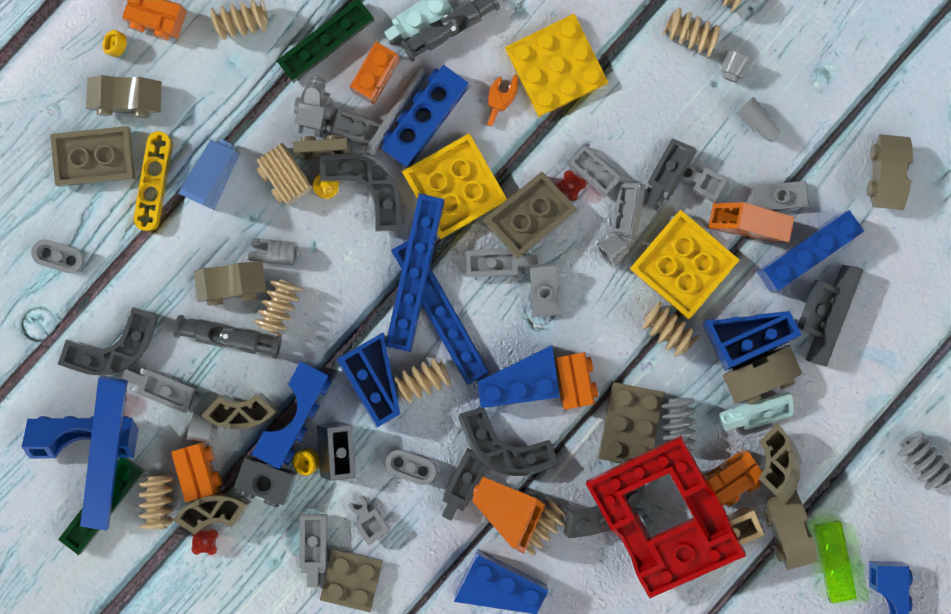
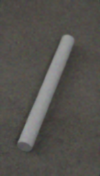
(396, 111)

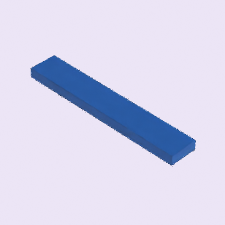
(415, 272)
(448, 326)
(103, 452)

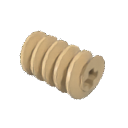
(240, 19)
(692, 31)
(278, 306)
(669, 330)
(422, 380)
(156, 500)
(547, 522)

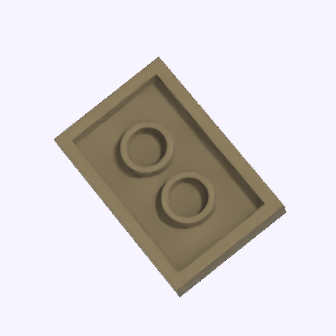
(92, 156)
(529, 215)
(630, 422)

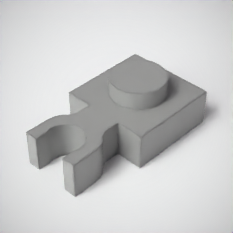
(707, 184)
(371, 524)

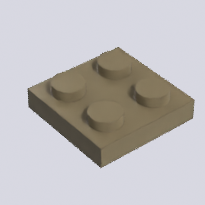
(310, 148)
(351, 580)

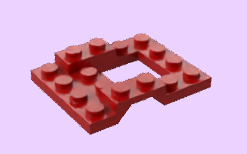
(683, 550)

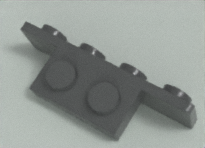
(827, 311)

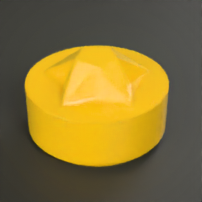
(114, 43)
(325, 190)
(306, 461)

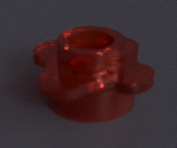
(578, 184)
(197, 542)

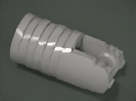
(758, 119)
(277, 251)

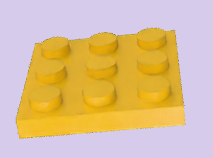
(556, 65)
(460, 178)
(684, 264)

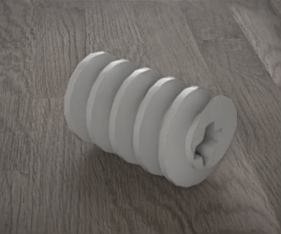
(679, 420)
(926, 460)

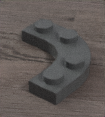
(373, 178)
(120, 355)
(498, 455)
(591, 520)

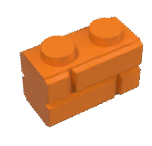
(158, 16)
(374, 73)
(575, 380)
(196, 471)
(735, 477)

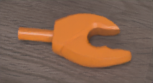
(500, 101)

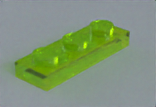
(835, 561)

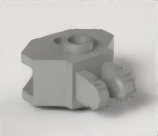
(314, 107)

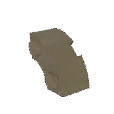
(123, 95)
(889, 180)
(230, 281)
(762, 375)
(240, 414)
(782, 463)
(216, 508)
(793, 539)

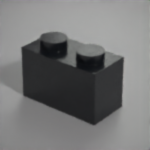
(336, 451)

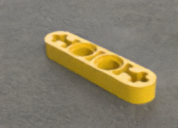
(158, 182)

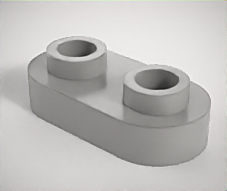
(59, 256)
(410, 468)

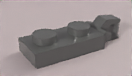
(668, 173)
(463, 483)

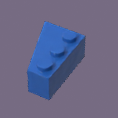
(748, 337)
(371, 379)
(522, 381)
(500, 586)

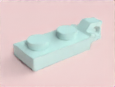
(417, 17)
(759, 412)

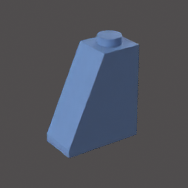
(210, 174)

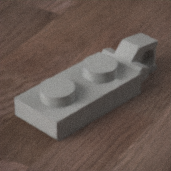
(496, 263)
(161, 388)
(313, 547)

